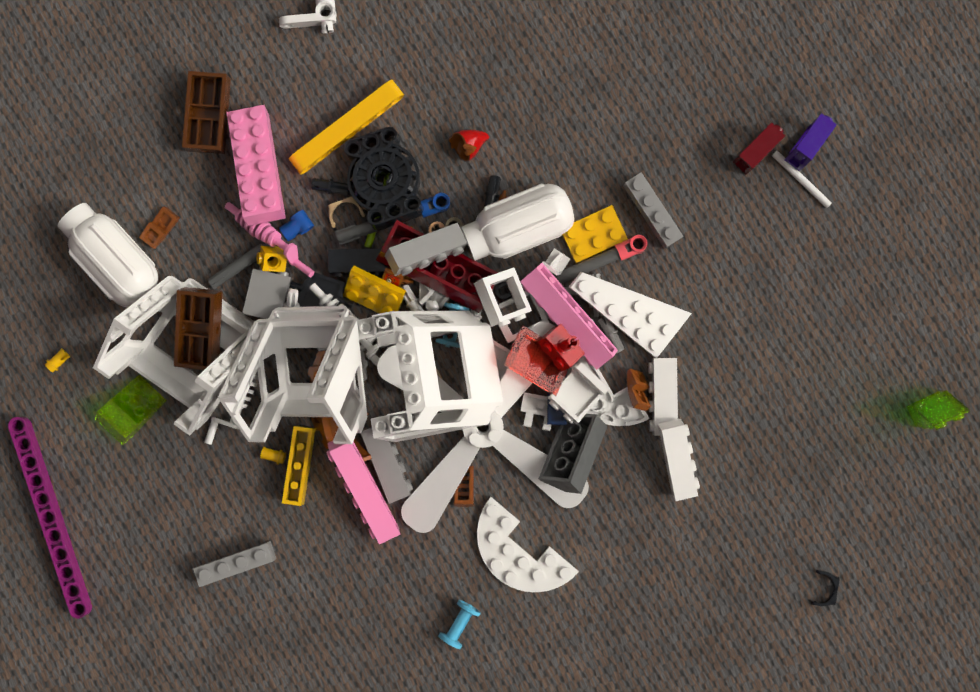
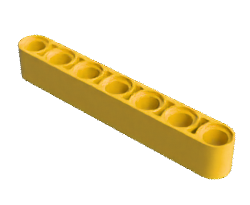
(346, 127)

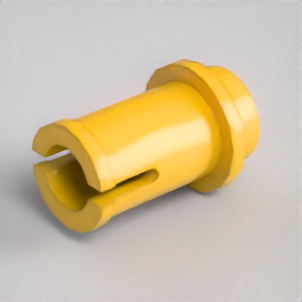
(57, 360)
(273, 455)

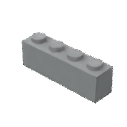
(653, 210)
(426, 249)
(387, 467)
(234, 564)

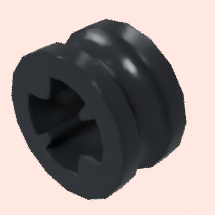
(501, 284)

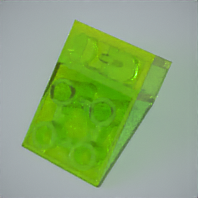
(130, 409)
(936, 410)

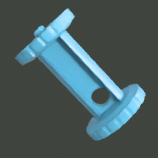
(445, 340)
(459, 624)

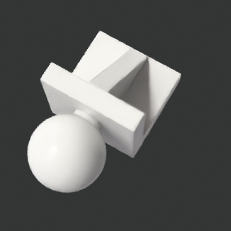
(556, 262)
(424, 296)

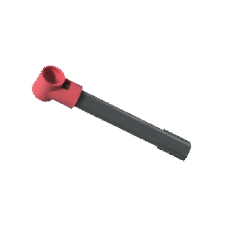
(621, 251)

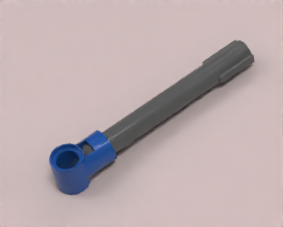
(298, 224)
(354, 231)

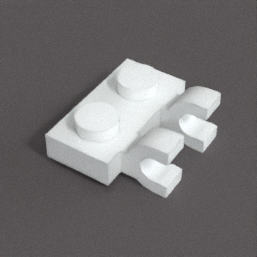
(532, 405)

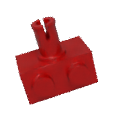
(561, 347)

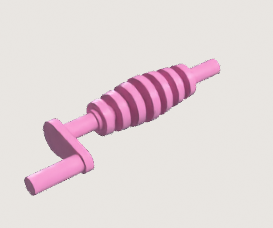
(270, 236)

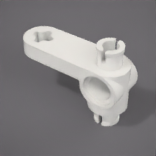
(312, 19)

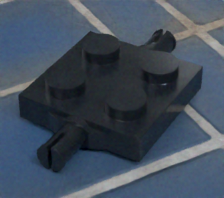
(326, 284)

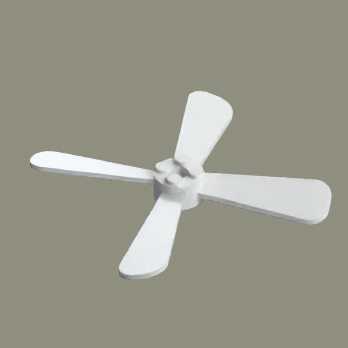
(432, 496)

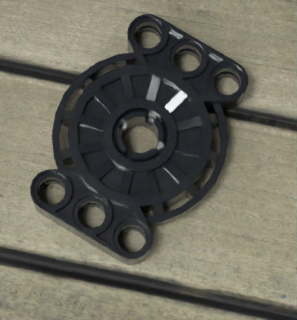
(383, 159)

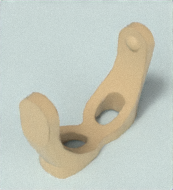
(332, 207)

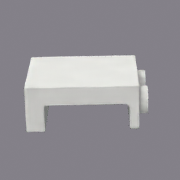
(578, 394)

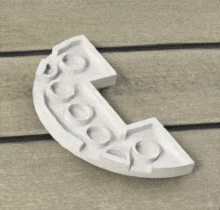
(613, 408)
(510, 561)

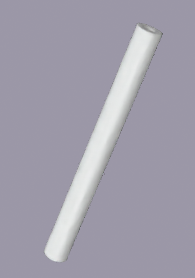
(802, 180)

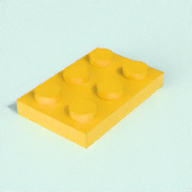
(594, 234)
(373, 291)

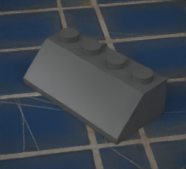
(573, 454)

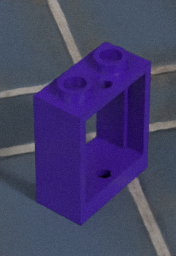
(810, 142)

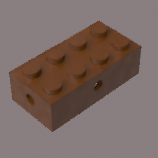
(206, 112)
(197, 327)

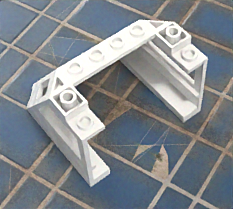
(412, 336)
(333, 388)
(192, 390)

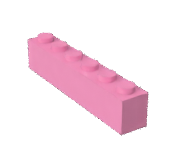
(566, 311)
(364, 490)

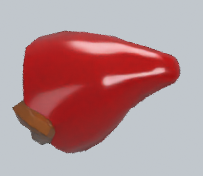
(468, 143)

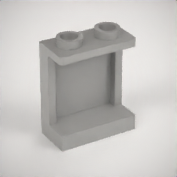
(266, 293)

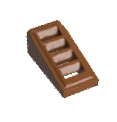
(465, 503)

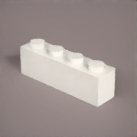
(664, 392)
(678, 459)

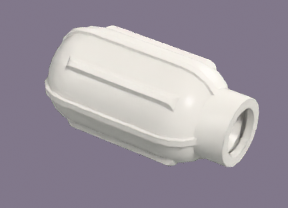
(520, 222)
(108, 255)

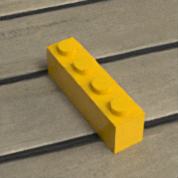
(298, 465)

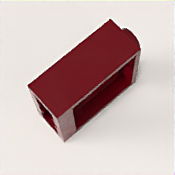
(759, 148)

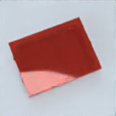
(532, 363)

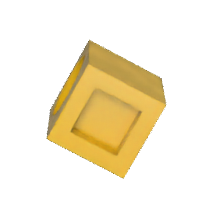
(278, 264)

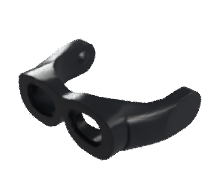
(832, 600)

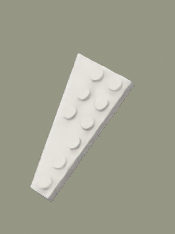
(638, 316)

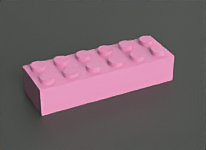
(255, 165)

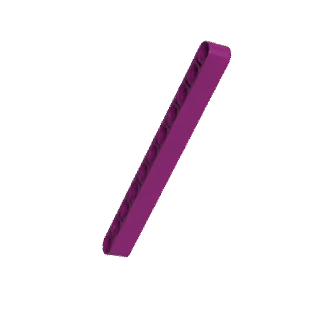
(43, 509)

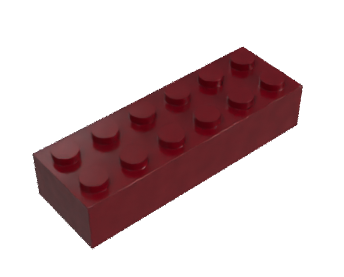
(450, 277)

